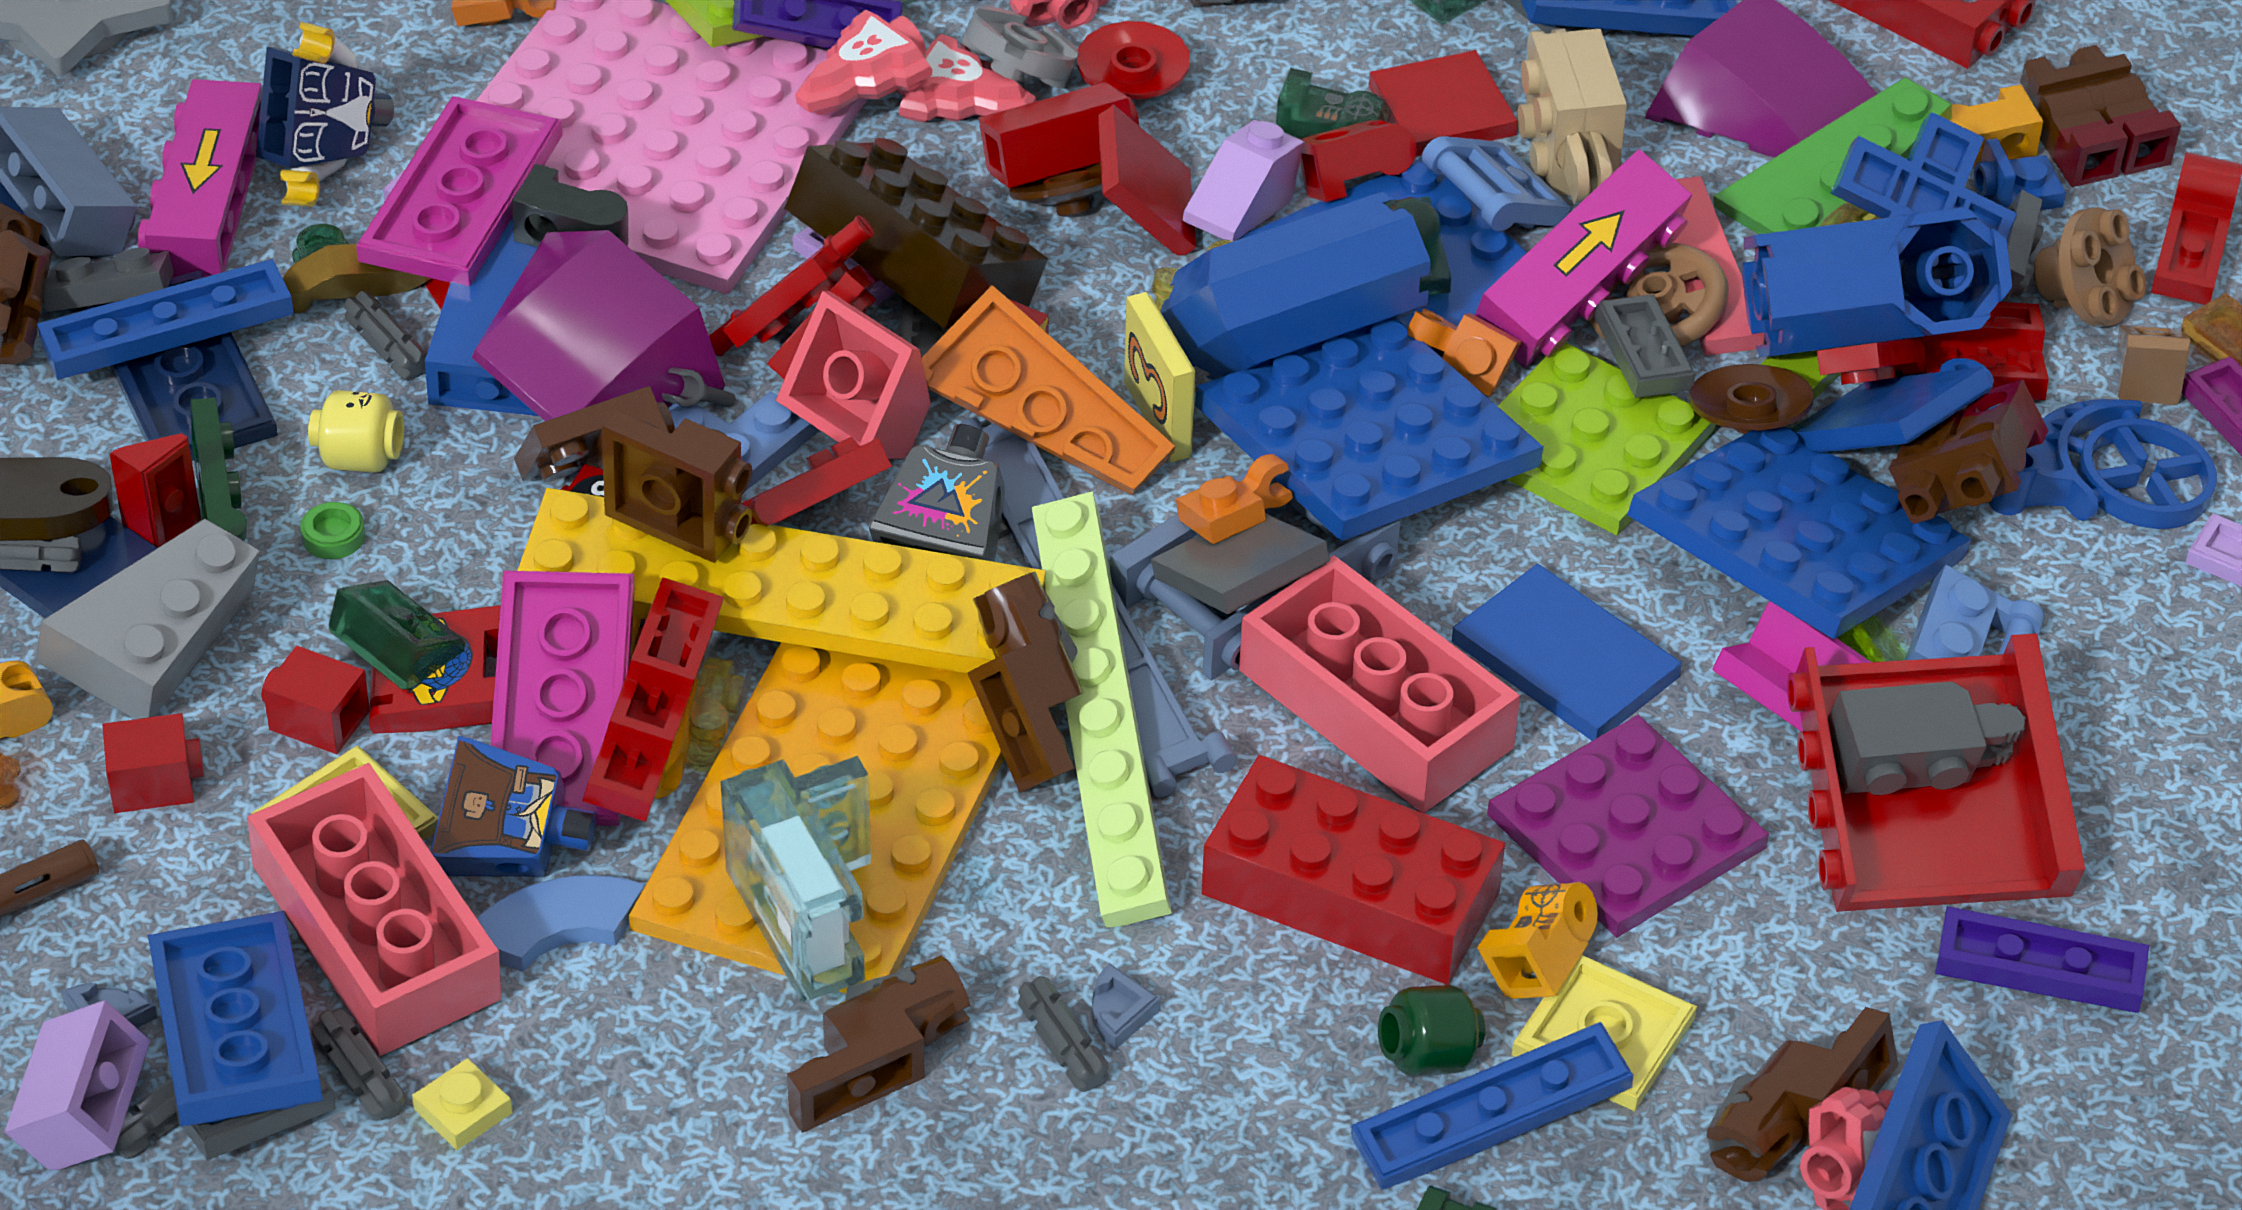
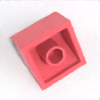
(857, 379)

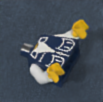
(316, 111)

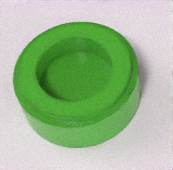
(332, 530)

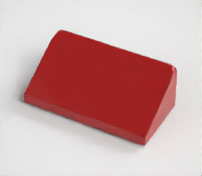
(156, 488)

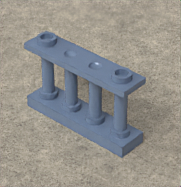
(1132, 575)

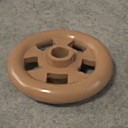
(1670, 291)

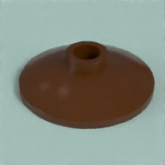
(1065, 190)
(1751, 397)

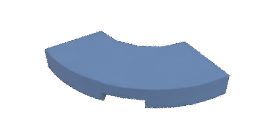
(559, 914)

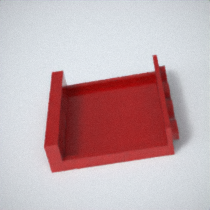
(1926, 846)

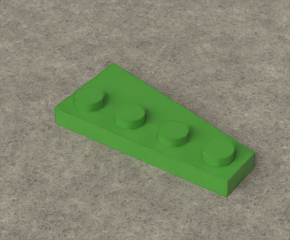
(1797, 184)

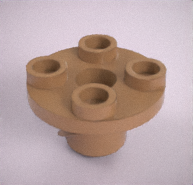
(2092, 268)

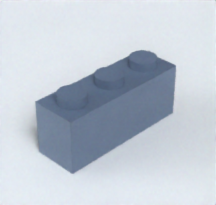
(62, 183)

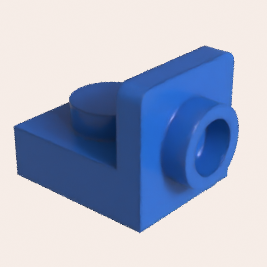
(2004, 178)

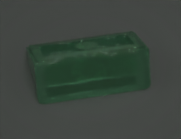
(392, 632)

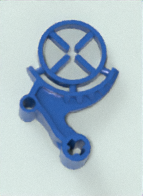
(2054, 482)

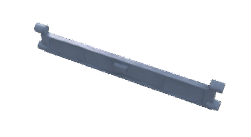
(1164, 730)

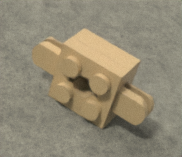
(1571, 110)

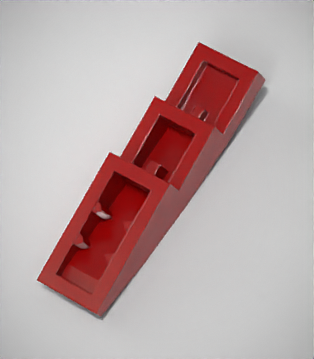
(653, 699)

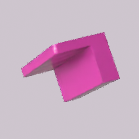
(1774, 652)

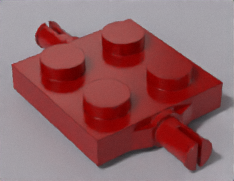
(794, 292)

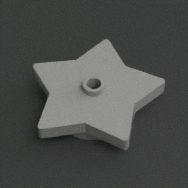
(72, 30)

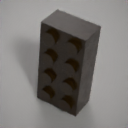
(927, 238)

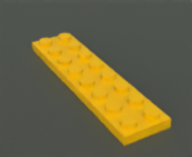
(791, 584)

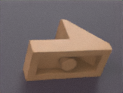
(2152, 363)

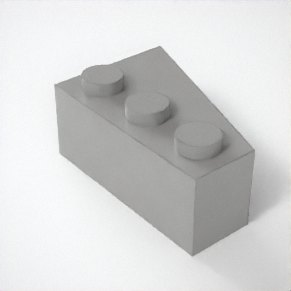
(151, 621)

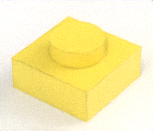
(462, 1104)

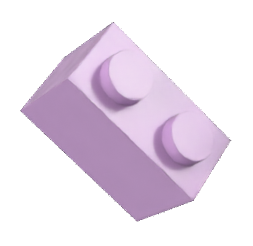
(77, 1086)

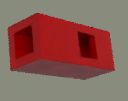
(1049, 134)

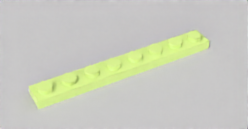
(1103, 718)

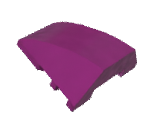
(1759, 80)
(593, 327)

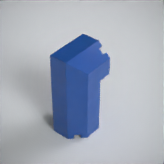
(1874, 280)
(1298, 286)

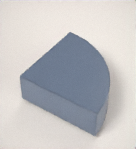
(132, 1004)
(1121, 1006)

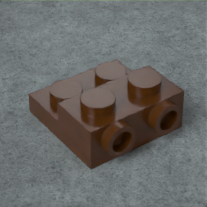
(561, 442)
(676, 484)

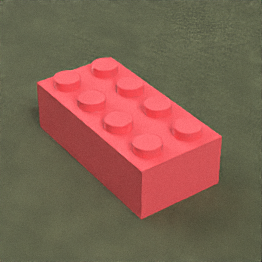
(1379, 683)
(374, 909)

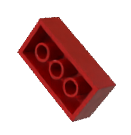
(1353, 869)

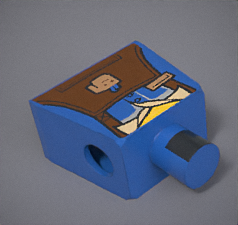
(504, 815)

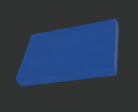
(1891, 410)
(1566, 652)

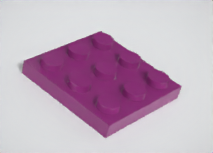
(1628, 824)

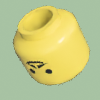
(357, 431)

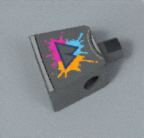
(945, 499)

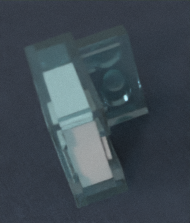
(792, 863)

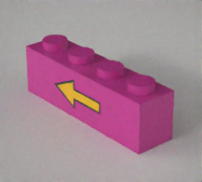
(204, 176)
(1585, 256)

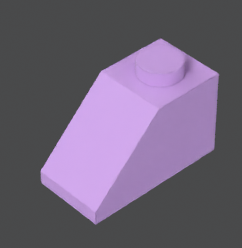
(1246, 181)

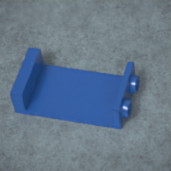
(467, 312)

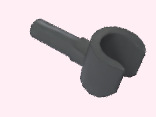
(697, 391)

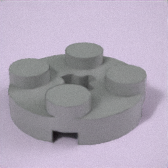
(1020, 48)

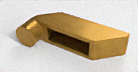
(337, 274)

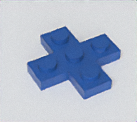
(1924, 182)

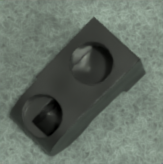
(552, 206)

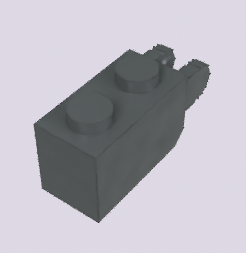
(1917, 737)

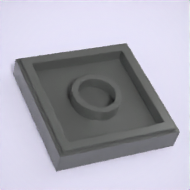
(1241, 566)

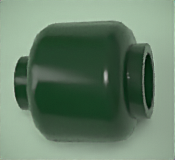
(1431, 1030)

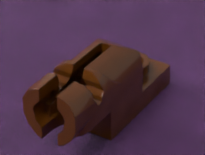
(22, 284)

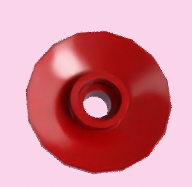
(1134, 58)

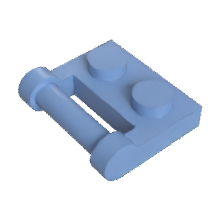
(1496, 182)
(1960, 616)

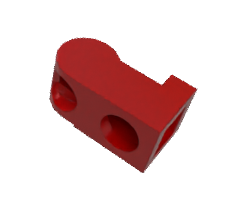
(1354, 152)

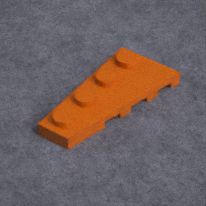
(1033, 387)

